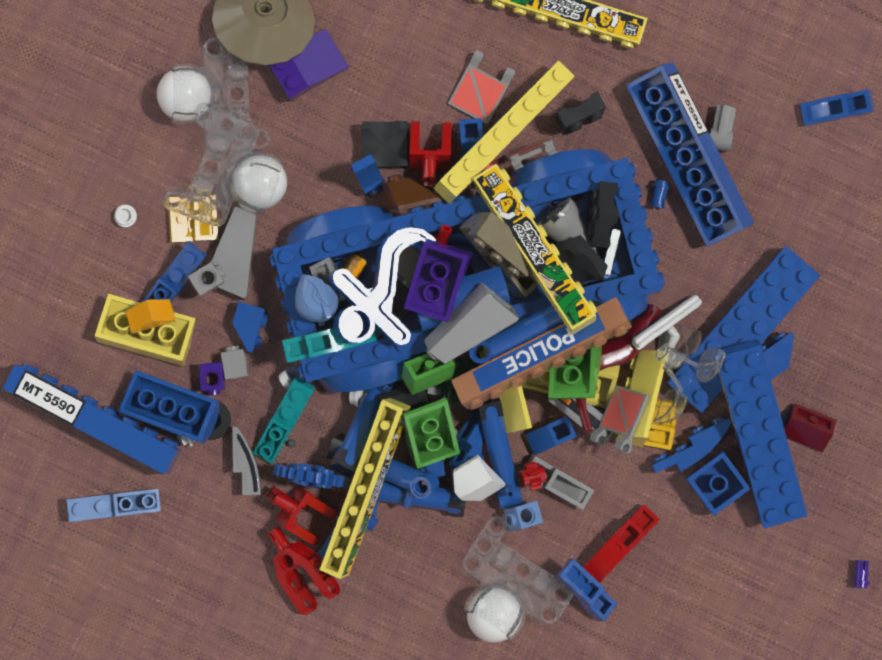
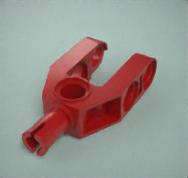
(286, 562)

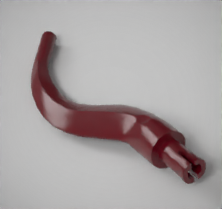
(618, 353)

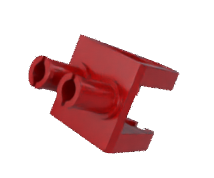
(430, 161)
(291, 506)

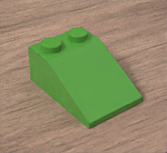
(576, 377)
(430, 433)

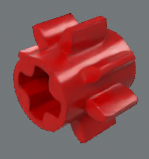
(533, 476)

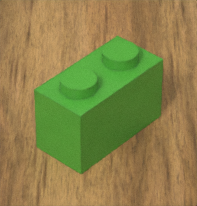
(425, 373)

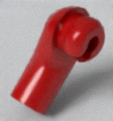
(443, 235)

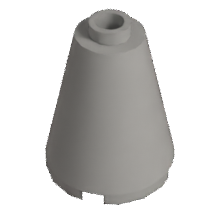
(565, 223)

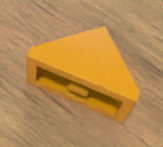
(150, 315)

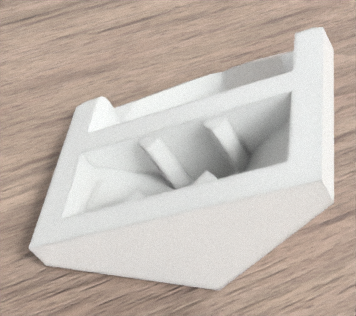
(475, 480)

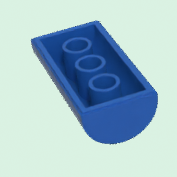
(491, 278)
(170, 407)

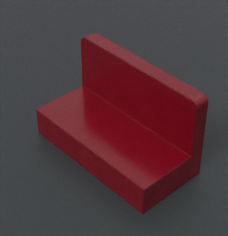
(809, 427)

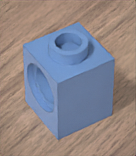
(530, 516)

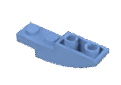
(113, 505)

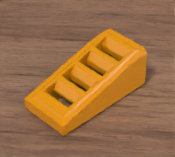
(355, 265)

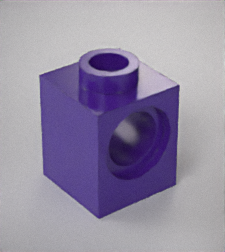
(205, 370)

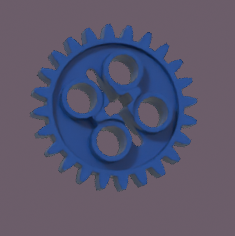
(305, 473)

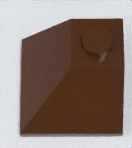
(405, 193)

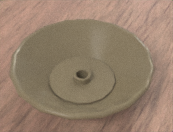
(263, 36)

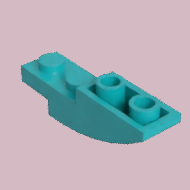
(317, 344)
(284, 420)

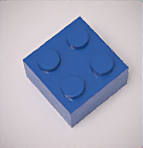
(717, 483)

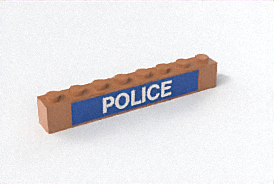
(539, 355)

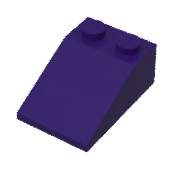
(311, 67)
(437, 280)

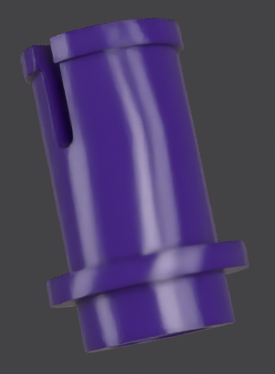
(861, 574)

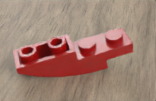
(621, 543)

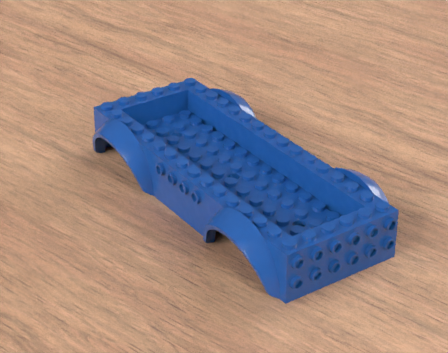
(364, 228)

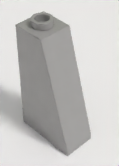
(236, 253)
(470, 323)

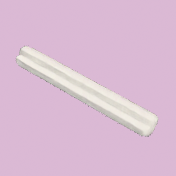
(666, 322)

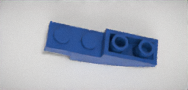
(177, 274)
(701, 443)

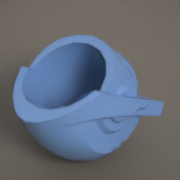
(315, 299)

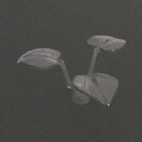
(687, 344)

